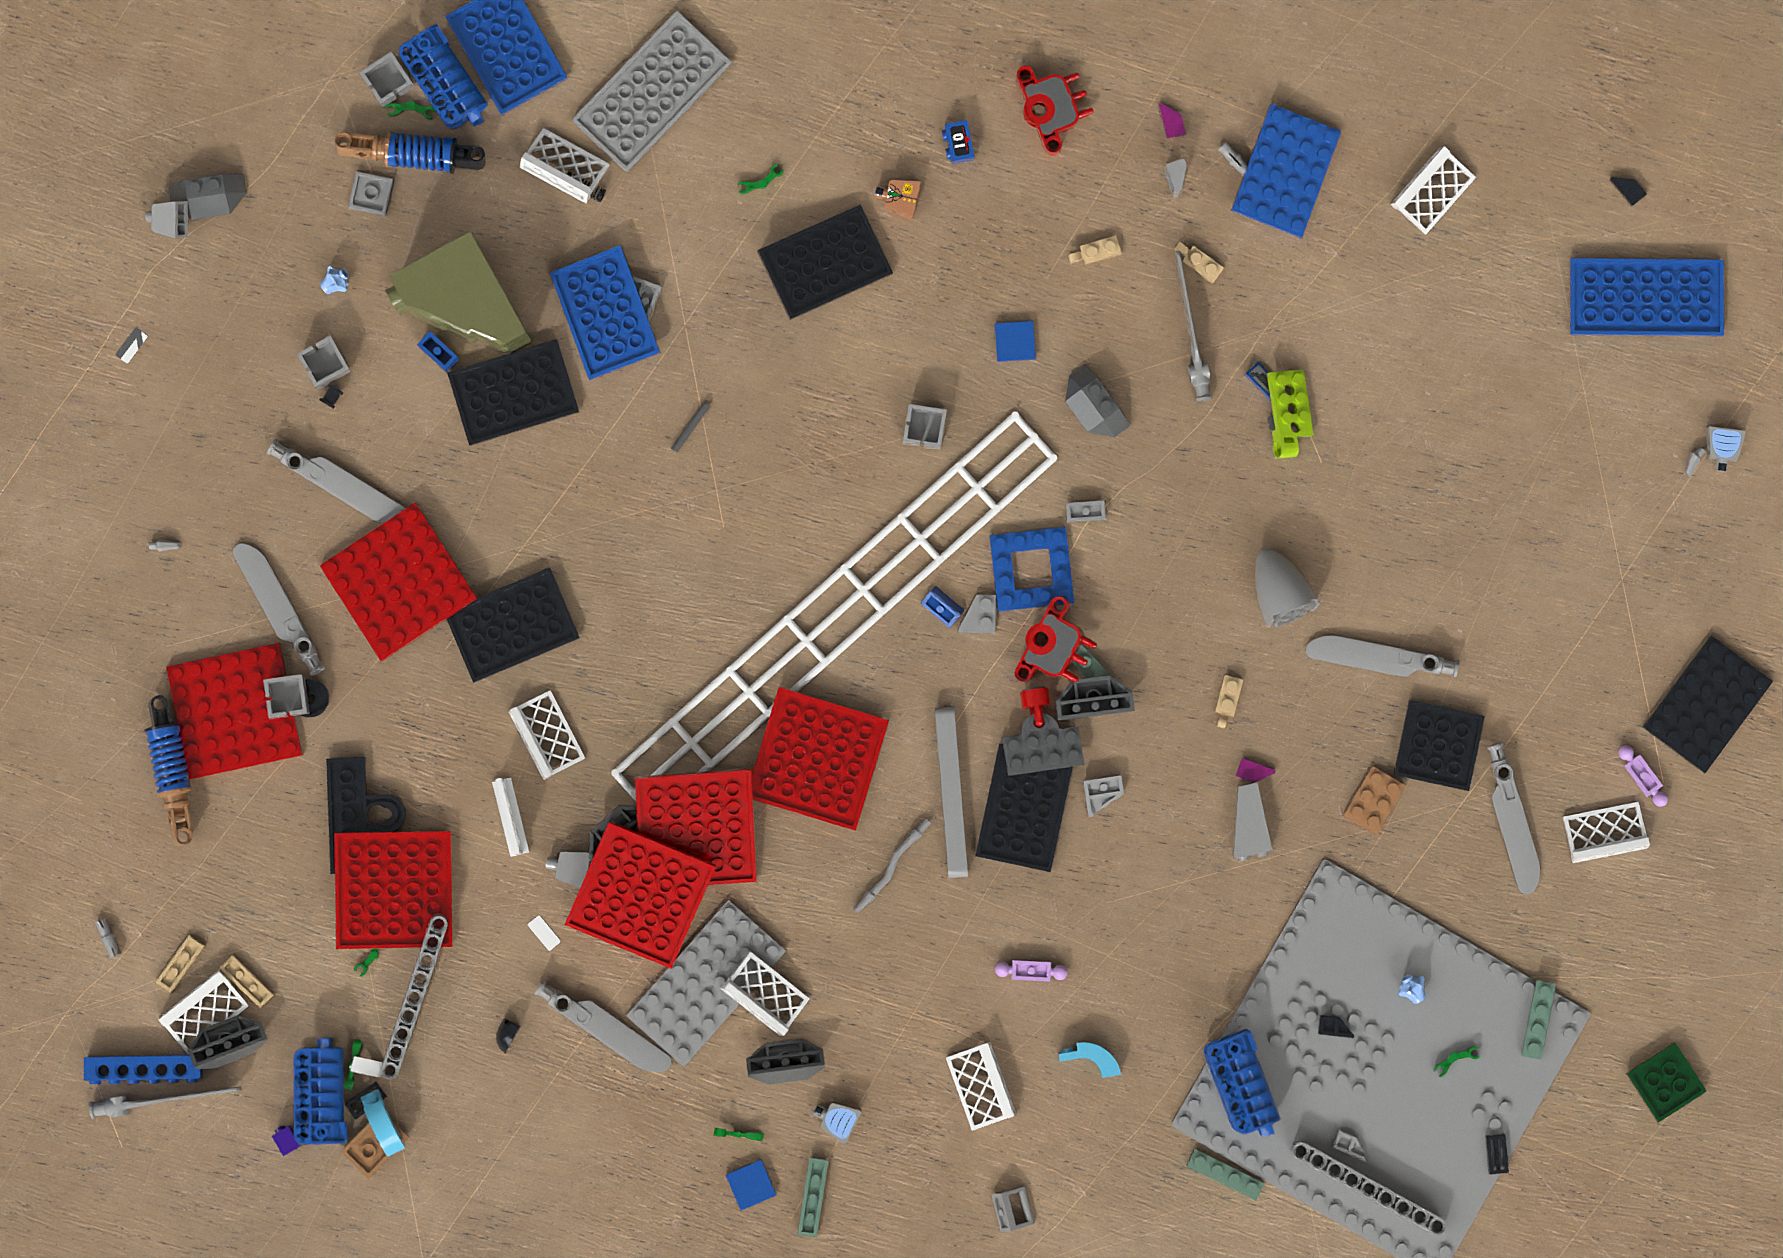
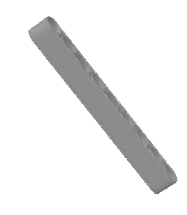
(951, 792)
(414, 1006)
(1375, 1195)

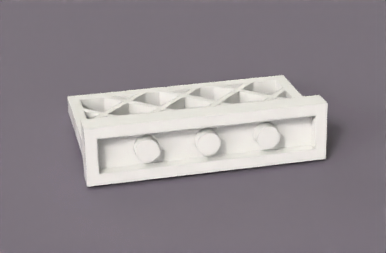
(556, 175)
(1420, 179)
(531, 742)
(510, 817)
(1613, 847)
(193, 998)
(754, 1006)
(997, 1081)

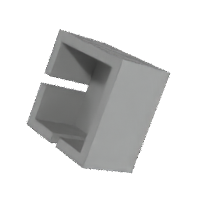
(386, 79)
(326, 363)
(925, 426)
(287, 696)

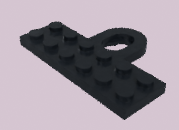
(350, 803)

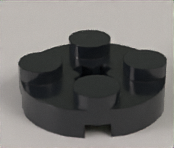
(321, 698)

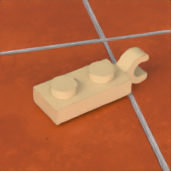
(1097, 251)
(1200, 262)
(1228, 699)

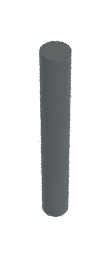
(690, 427)

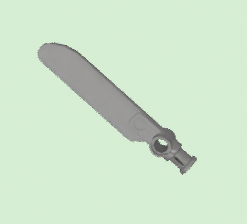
(1199, 371)
(340, 484)
(276, 603)
(1376, 657)
(1514, 824)
(609, 1031)
(120, 1105)

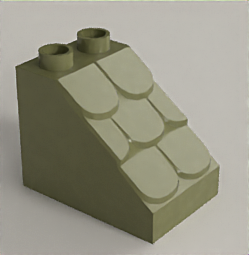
(459, 294)

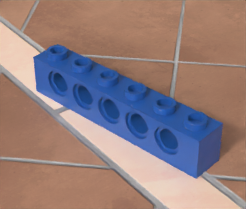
(93, 1065)

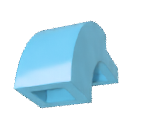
(1102, 1058)
(382, 1123)

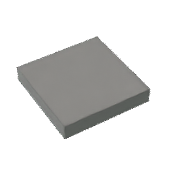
(370, 193)

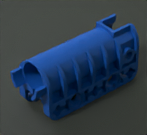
(446, 76)
(1246, 1081)
(324, 1094)

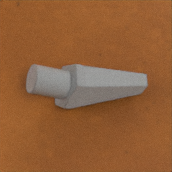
(1693, 461)
(163, 545)

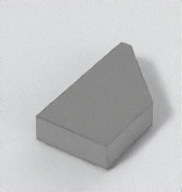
(1348, 1144)

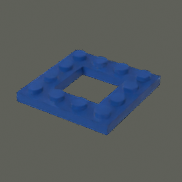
(1005, 544)

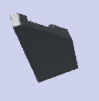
(1628, 189)
(1333, 1027)

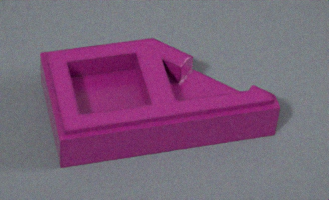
(1172, 122)
(1252, 771)

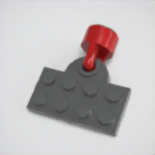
(1041, 741)

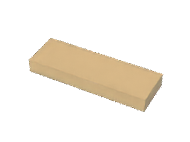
(180, 963)
(246, 981)

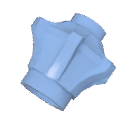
(334, 280)
(1413, 988)

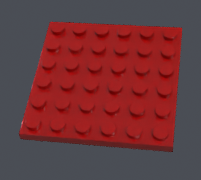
(398, 582)
(227, 712)
(817, 758)
(703, 816)
(392, 888)
(640, 894)

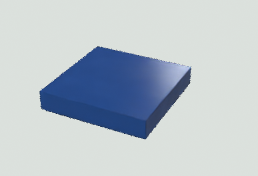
(1015, 341)
(750, 1185)

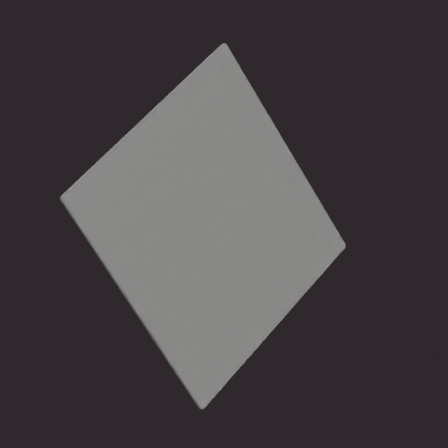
(1417, 1129)

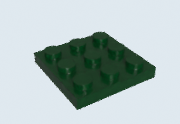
(1666, 1082)

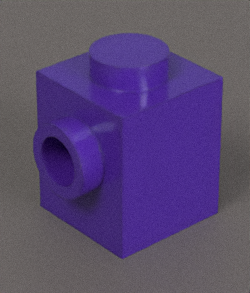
(285, 1140)

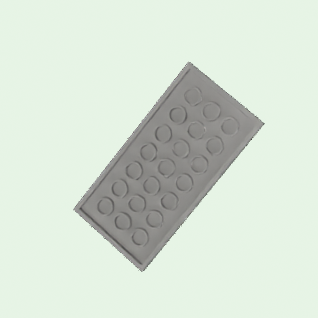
(651, 91)
(687, 1000)

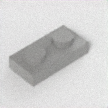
(1085, 511)

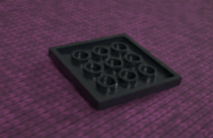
(1438, 745)

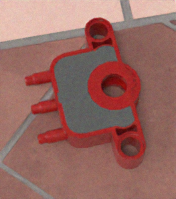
(1058, 101)
(1062, 645)

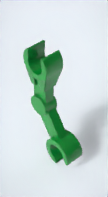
(399, 108)
(761, 184)
(373, 955)
(357, 1045)
(1453, 1057)
(749, 1135)

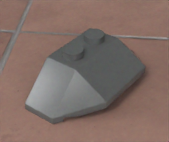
(210, 195)
(1093, 404)
(1094, 698)
(621, 815)
(226, 1042)
(785, 1061)

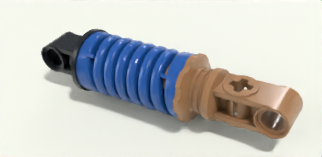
(398, 151)
(167, 764)

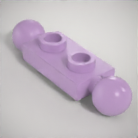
(1643, 775)
(1031, 970)

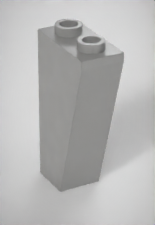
(1250, 827)

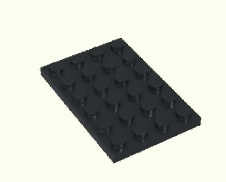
(825, 262)
(513, 392)
(512, 625)
(1707, 704)
(1023, 816)

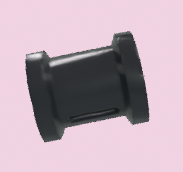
(331, 396)

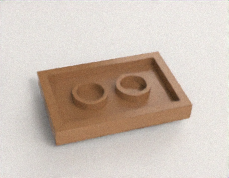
(1374, 800)
(367, 1152)

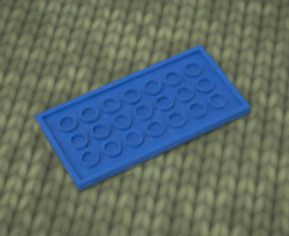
(1646, 297)

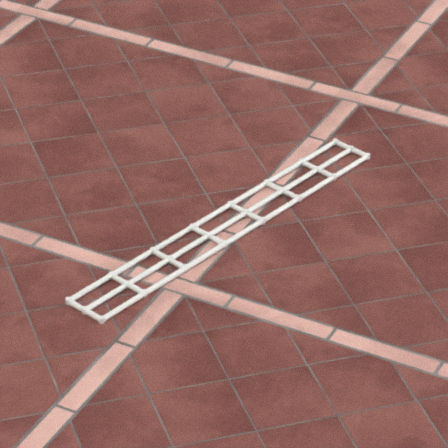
(863, 589)

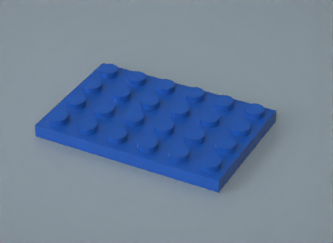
(506, 50)
(1285, 171)
(605, 312)

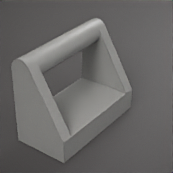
(1175, 176)
(1004, 1210)

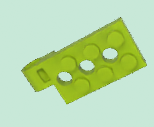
(1284, 439)

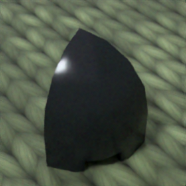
(505, 1034)

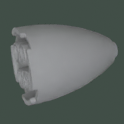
(1281, 589)

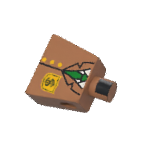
(900, 197)

